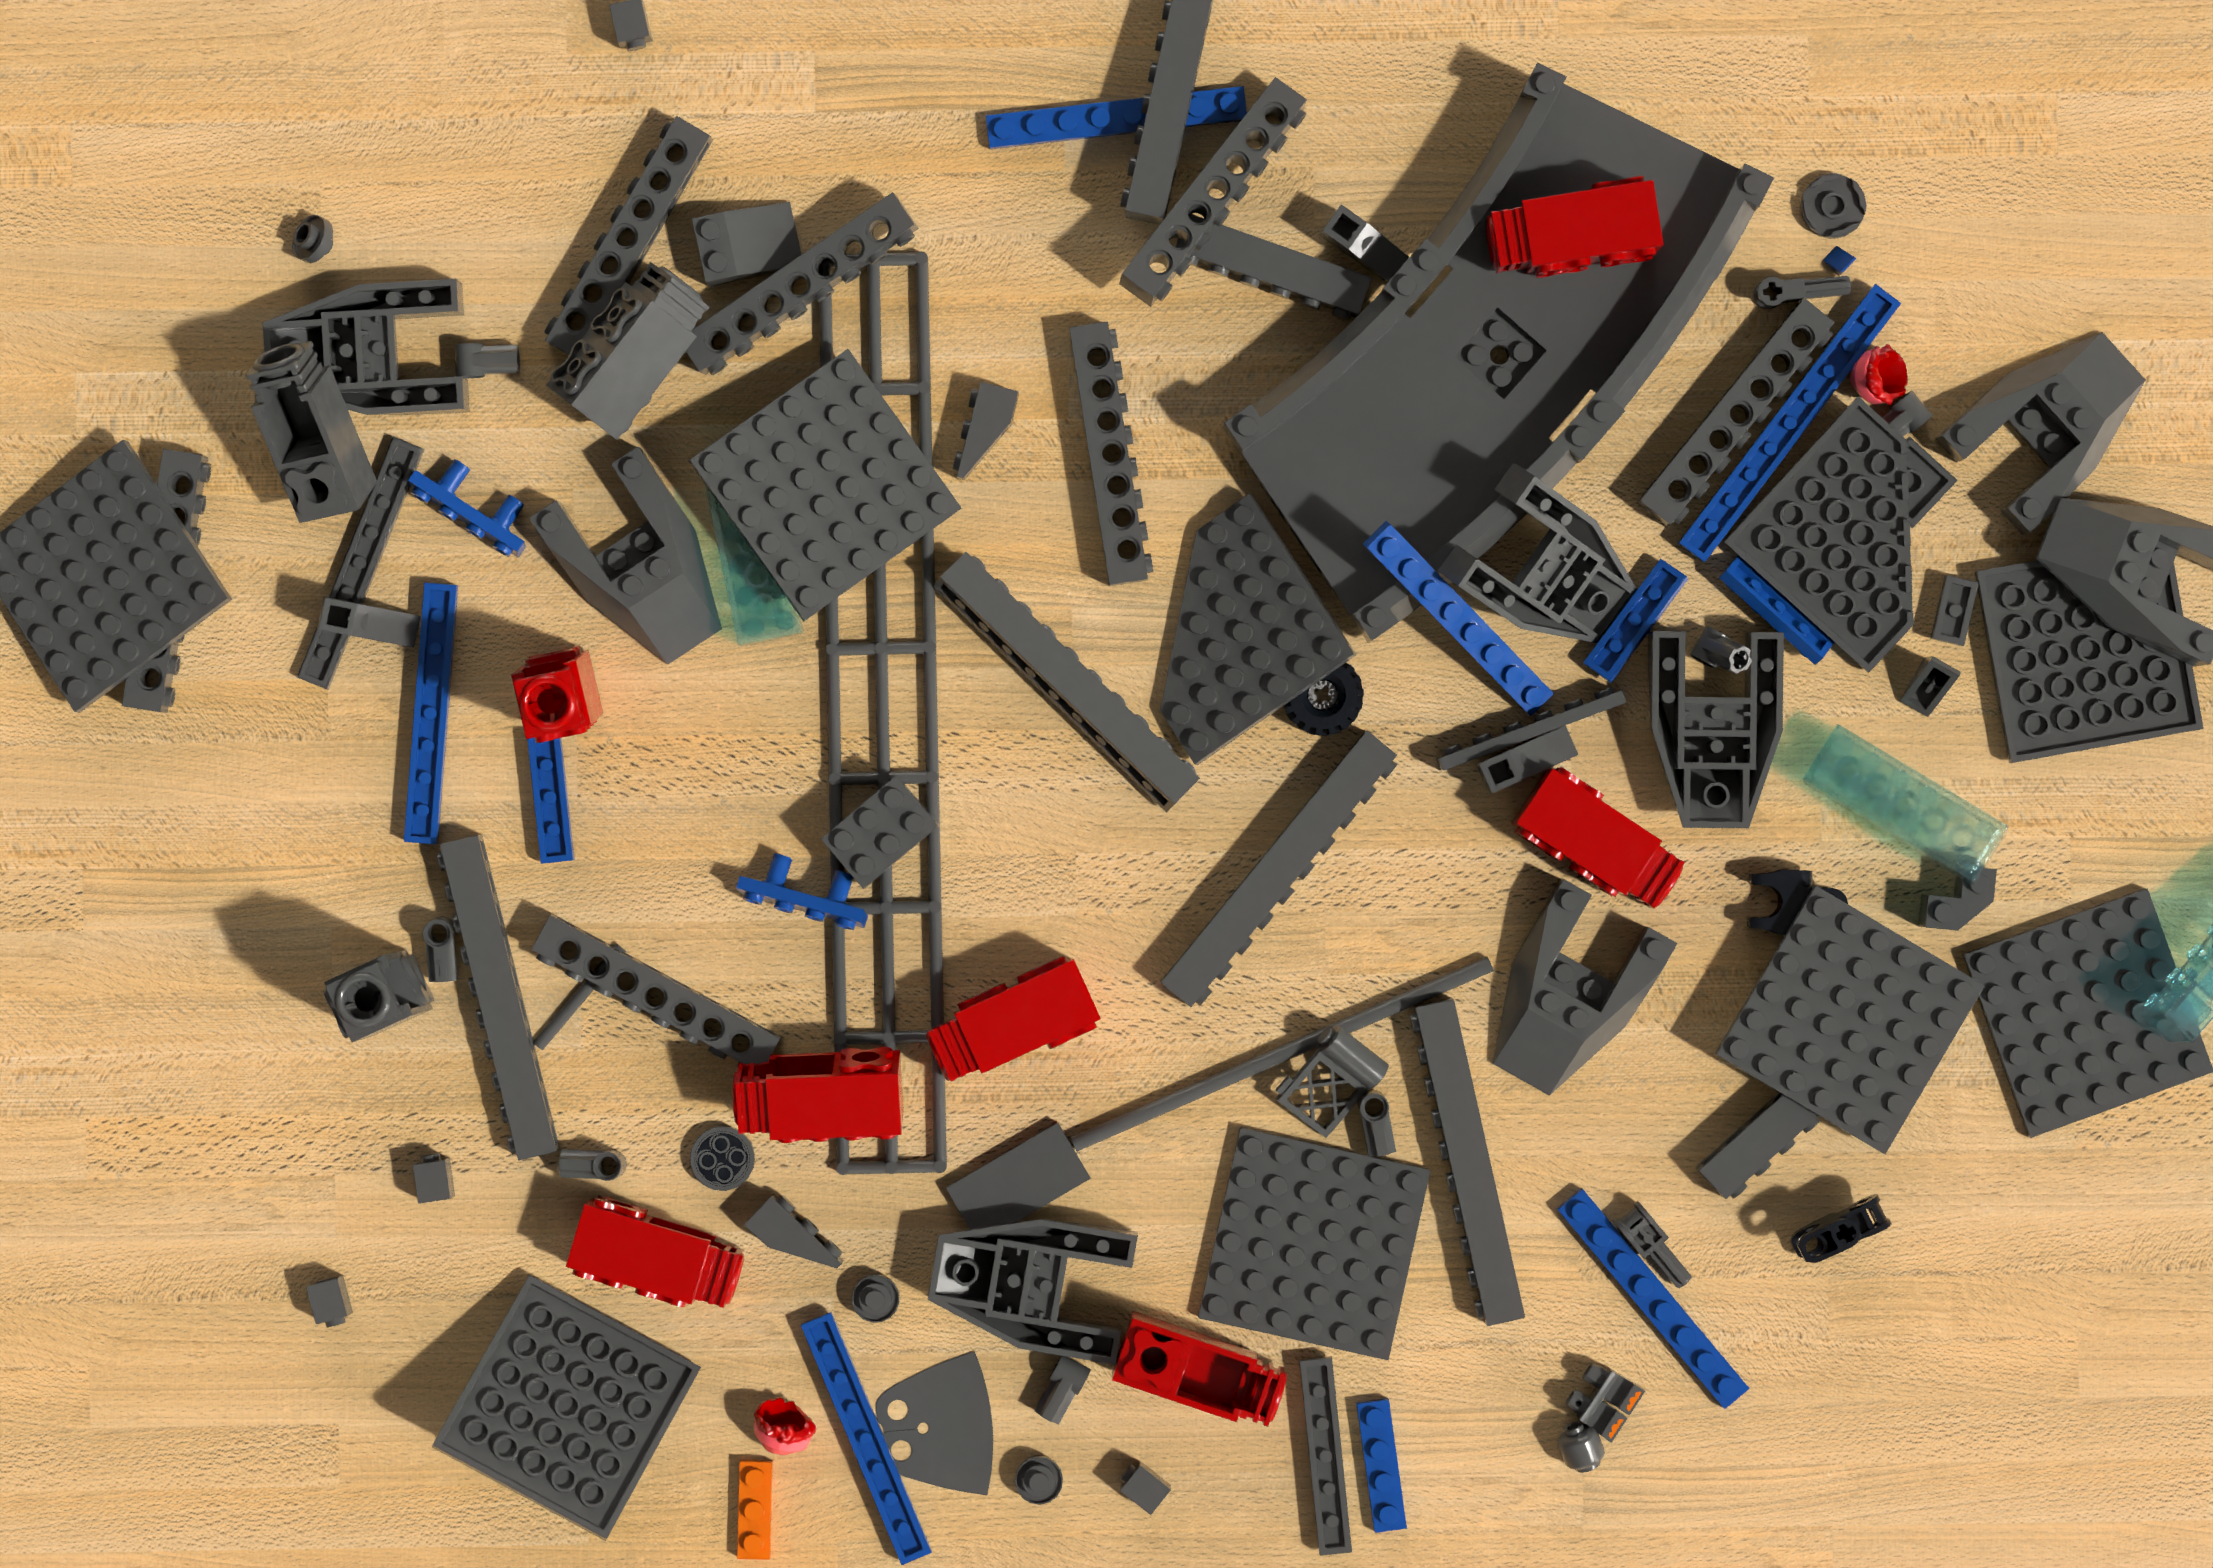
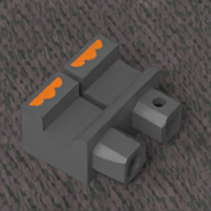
(1608, 1386)

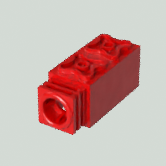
(1572, 230)
(557, 694)
(1602, 844)
(1005, 1023)
(821, 1095)
(657, 1257)
(1198, 1371)

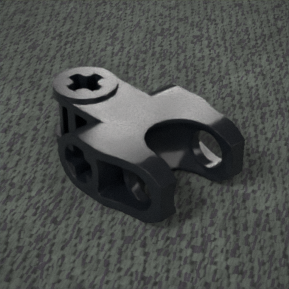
(1792, 890)
(1856, 1227)

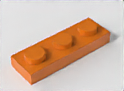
(755, 1509)

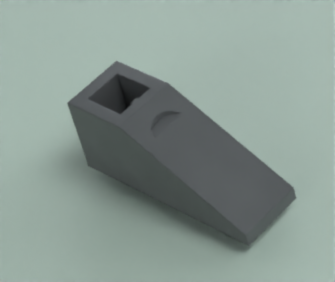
(1363, 243)
(990, 420)
(368, 622)
(1527, 759)
(786, 1232)

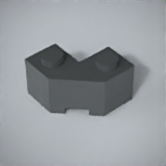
(1956, 911)

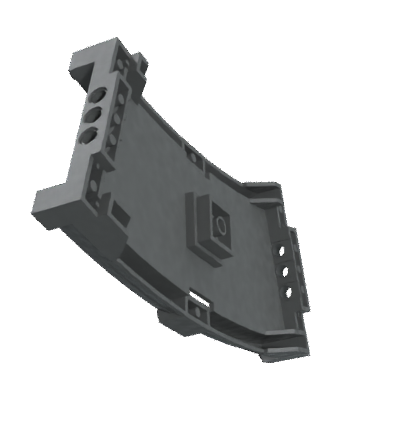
(1414, 413)

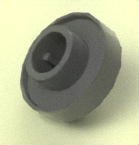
(312, 239)
(875, 1298)
(1039, 1479)

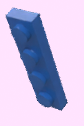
(1776, 610)
(1635, 620)
(551, 801)
(1381, 1465)

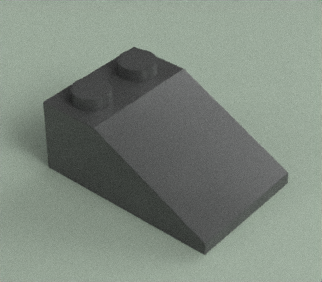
(746, 242)

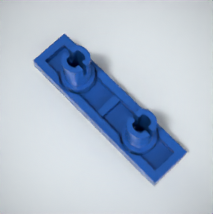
(479, 525)
(815, 908)

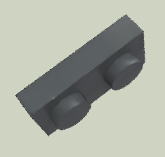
(1954, 610)

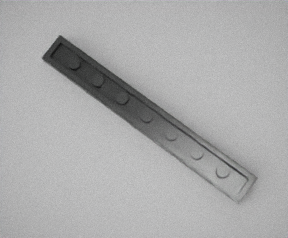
(363, 555)

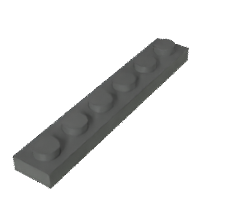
(1543, 723)
(1325, 1456)

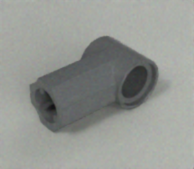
(477, 360)
(1907, 414)
(1718, 650)
(441, 953)
(1377, 1126)
(588, 1164)
(1064, 1383)

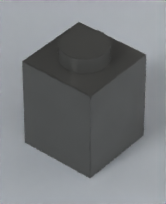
(631, 24)
(433, 1178)
(329, 1301)
(1144, 1486)

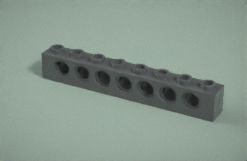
(1277, 101)
(629, 258)
(806, 266)
(1803, 318)
(1084, 340)
(172, 468)
(557, 931)

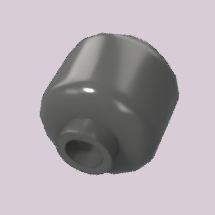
(1581, 1447)

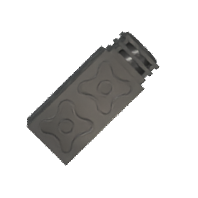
(629, 349)
(309, 433)
(378, 995)

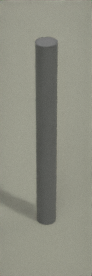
(570, 1007)

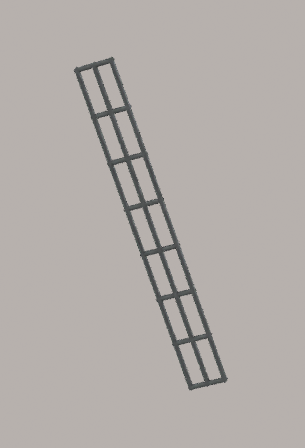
(881, 649)

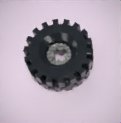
(1330, 716)

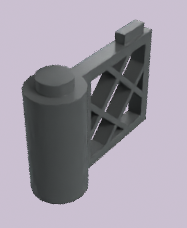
(1350, 1061)

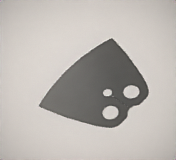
(959, 1418)

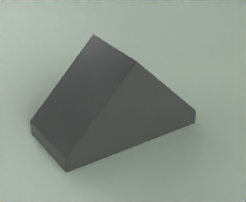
(1929, 685)

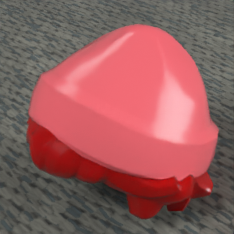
(1879, 375)
(782, 1426)

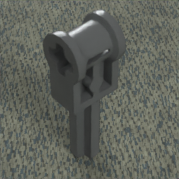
(1798, 289)
(1649, 1240)

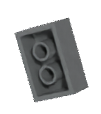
(880, 832)

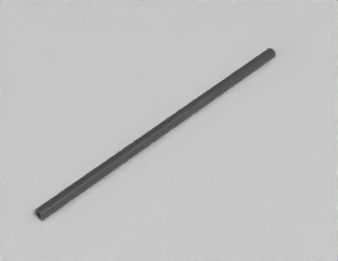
(1279, 1054)

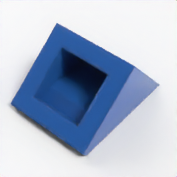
(1839, 260)

